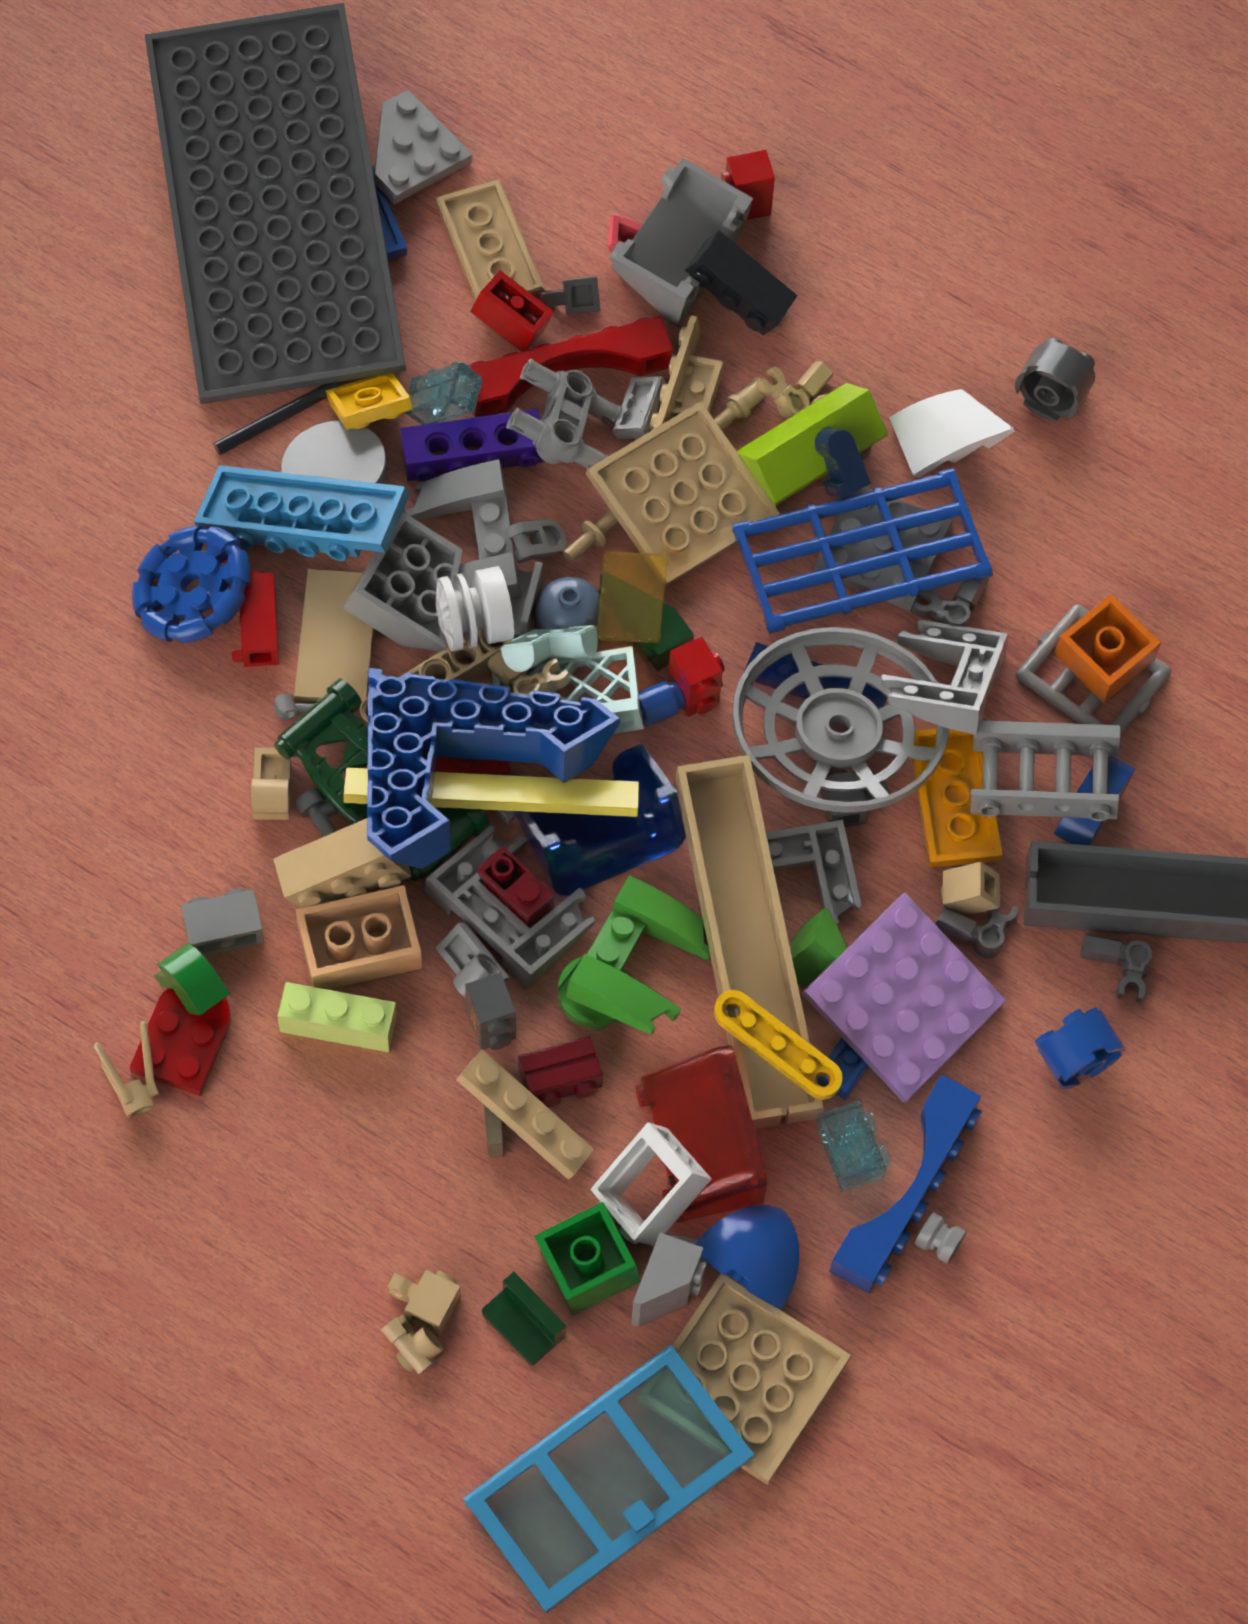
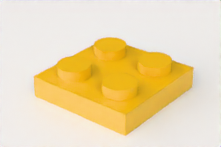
(369, 400)

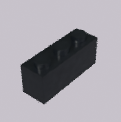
(741, 283)

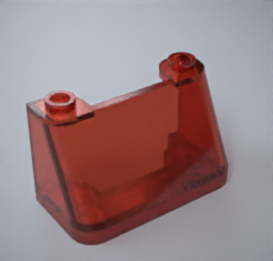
(710, 1116)

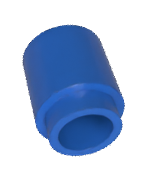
(660, 702)

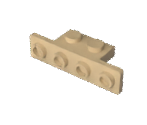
(691, 378)

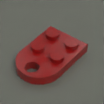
(183, 1043)

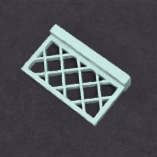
(626, 709)

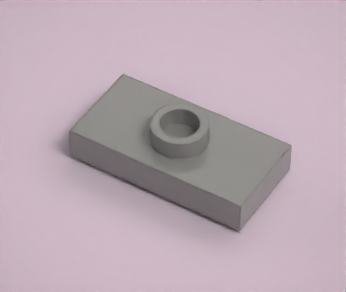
(638, 407)

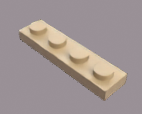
(525, 1114)

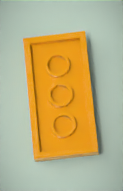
(945, 804)

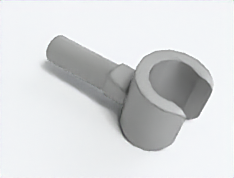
(287, 709)

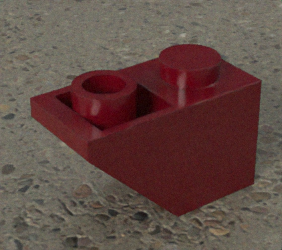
(516, 887)

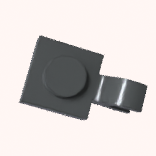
(578, 295)

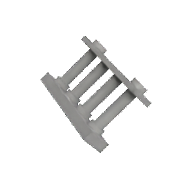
(1046, 738)

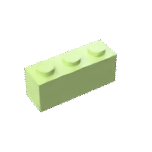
(337, 1017)

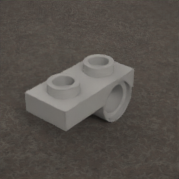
(467, 957)

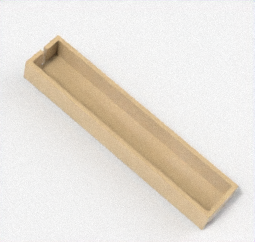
(744, 921)

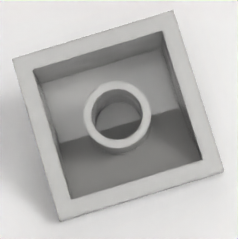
(669, 1279)

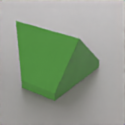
(816, 947)

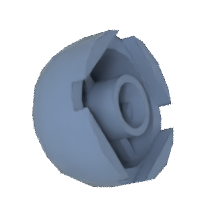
(567, 604)

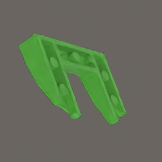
(599, 975)

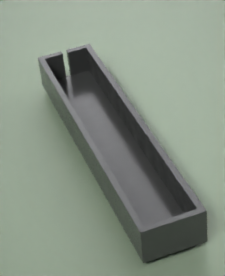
(1136, 892)

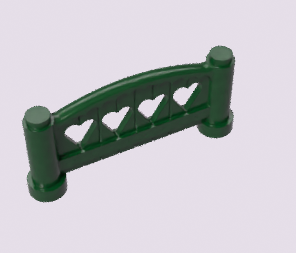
(334, 722)

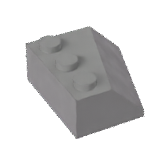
(400, 586)

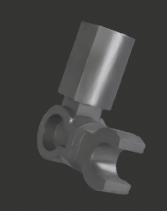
(956, 611)
(986, 938)
(1133, 956)

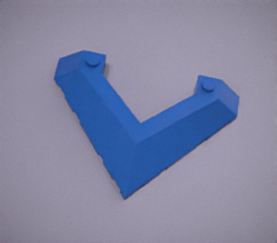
(428, 718)

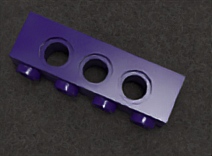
(455, 438)

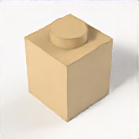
(971, 889)

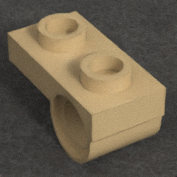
(270, 785)

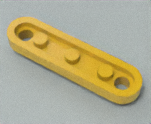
(778, 1044)

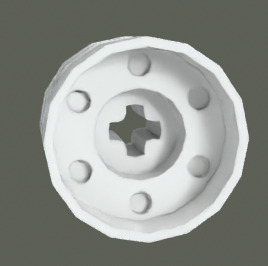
(467, 609)

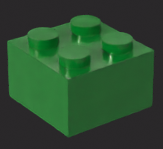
(587, 1258)

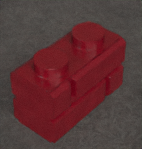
(561, 1071)

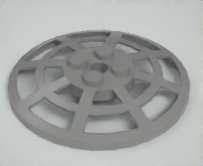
(832, 707)

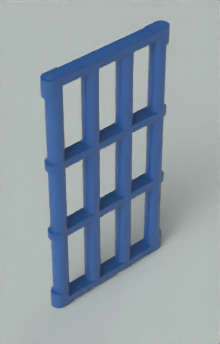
(887, 526)

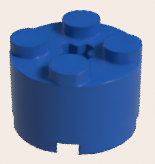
(1080, 1047)

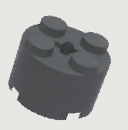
(1055, 380)

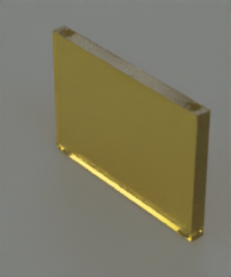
(632, 597)

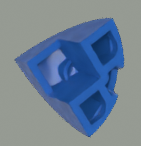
(757, 1250)

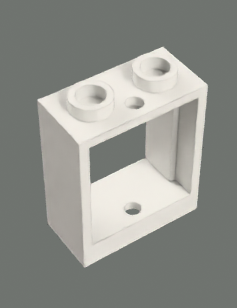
(628, 1165)

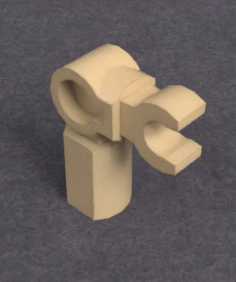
(794, 399)
(522, 683)

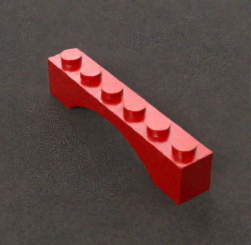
(633, 348)

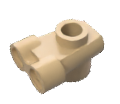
(415, 1349)

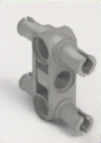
(564, 417)

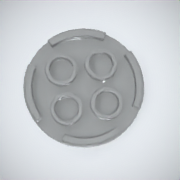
(336, 453)

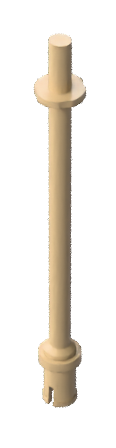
(737, 407)

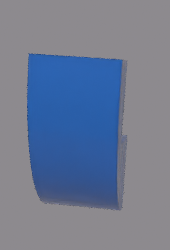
(1085, 830)

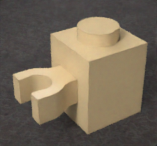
(428, 1302)

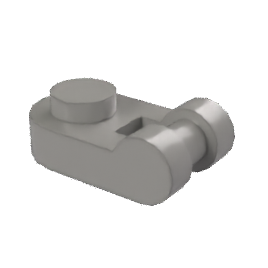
(546, 538)

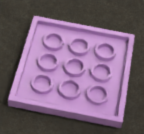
(903, 997)

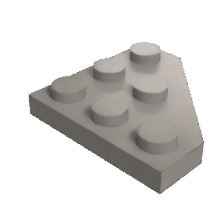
(414, 149)

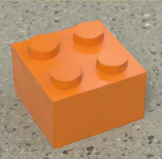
(1107, 648)

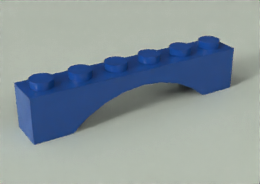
(869, 1246)

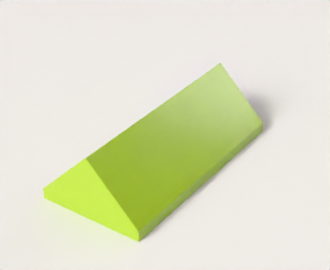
(786, 455)

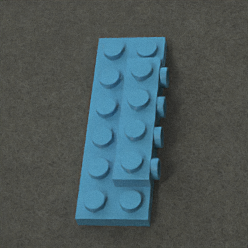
(302, 512)

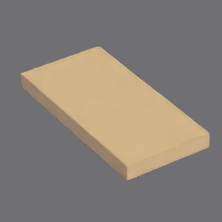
(487, 237)
(331, 638)

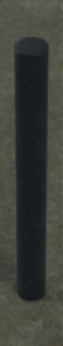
(273, 418)

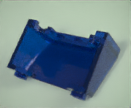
(593, 848)

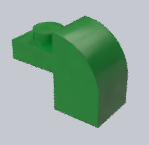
(191, 979)

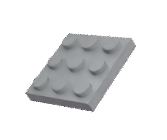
(882, 545)

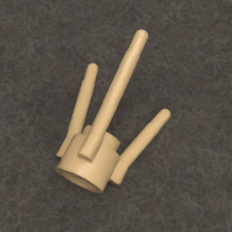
(133, 1095)

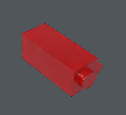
(258, 622)

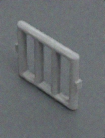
(1054, 693)

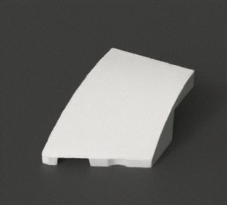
(945, 430)

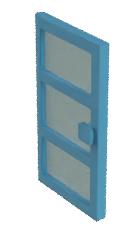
(608, 1478)

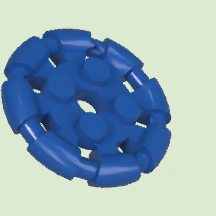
(180, 570)

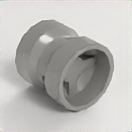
(937, 1236)

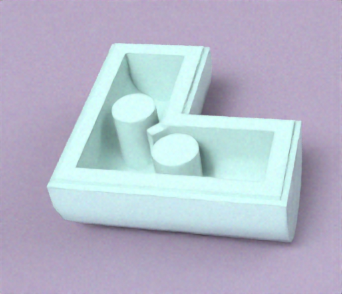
(547, 644)

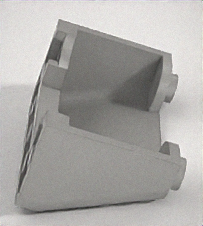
(685, 216)

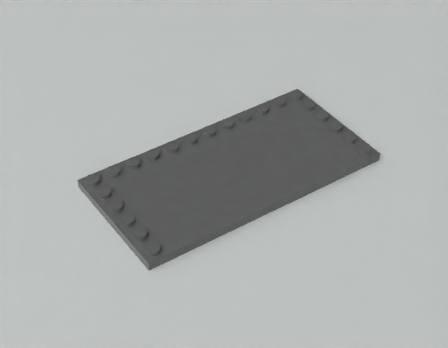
(273, 204)

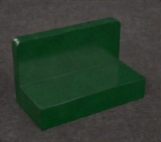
(524, 1320)

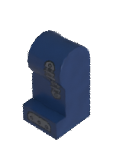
(842, 461)

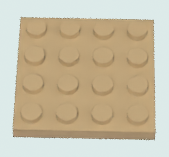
(681, 491)
(759, 1369)

